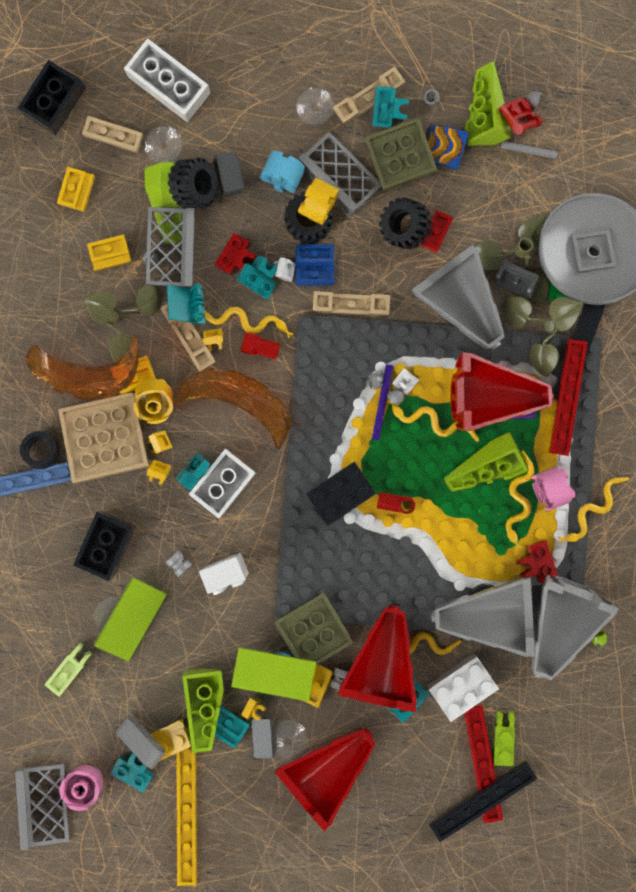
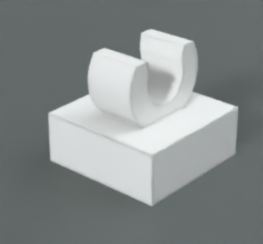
(285, 269)
(405, 381)

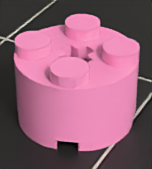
(552, 488)
(74, 795)

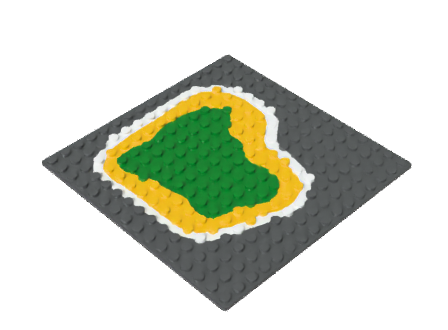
(450, 537)

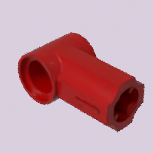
(255, 345)
(393, 503)

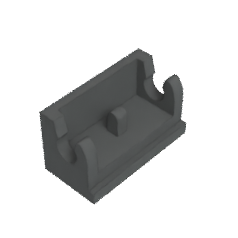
(228, 174)
(517, 280)

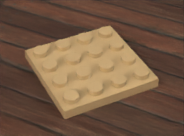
(103, 438)

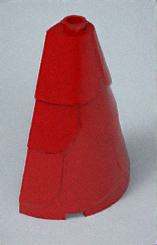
(493, 393)
(383, 665)
(327, 774)

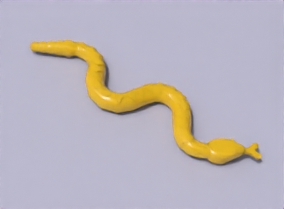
(244, 321)
(398, 412)
(521, 499)
(573, 537)
(432, 643)

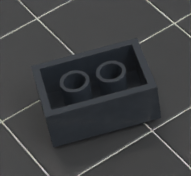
(52, 97)
(340, 493)
(104, 545)

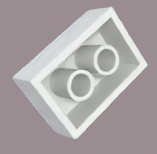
(222, 483)
(223, 573)
(462, 687)

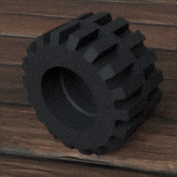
(193, 183)
(392, 220)
(299, 231)

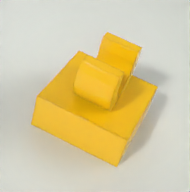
(213, 336)
(159, 442)
(158, 470)
(251, 708)

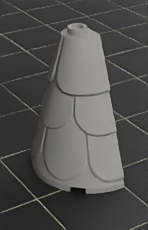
(464, 298)
(493, 617)
(566, 624)

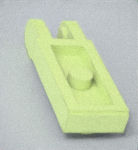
(67, 671)

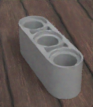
(140, 742)

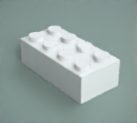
(167, 80)

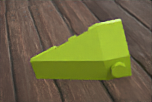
(486, 122)
(158, 193)
(494, 461)
(203, 701)

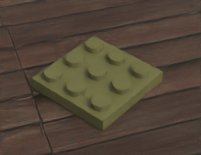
(401, 154)
(314, 630)

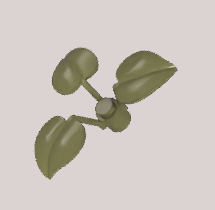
(528, 233)
(102, 310)
(564, 315)

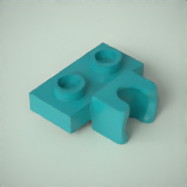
(387, 107)
(258, 277)
(195, 469)
(132, 772)

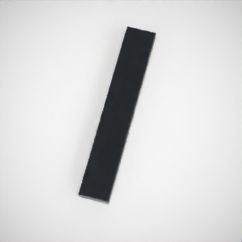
(584, 331)
(482, 801)

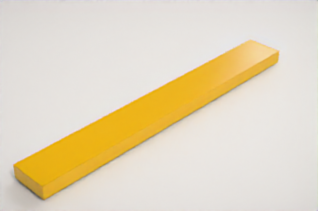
(186, 817)

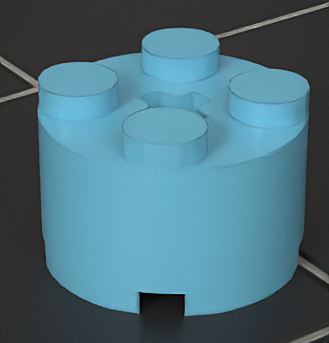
(282, 172)

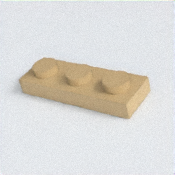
(112, 134)

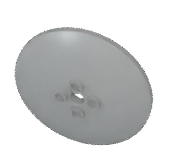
(587, 223)

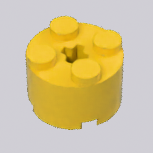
(318, 201)
(153, 401)

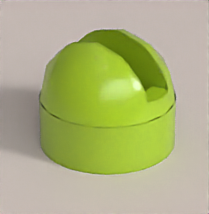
(600, 638)

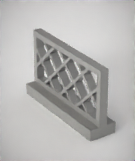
(313, 170)
(187, 243)
(24, 806)

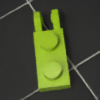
(504, 740)

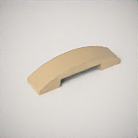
(364, 100)
(351, 304)
(191, 341)

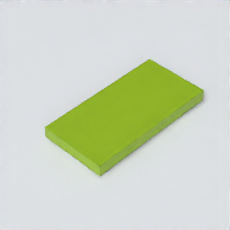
(130, 619)
(273, 674)

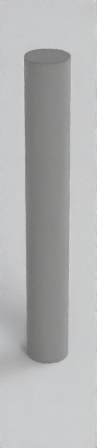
(529, 149)

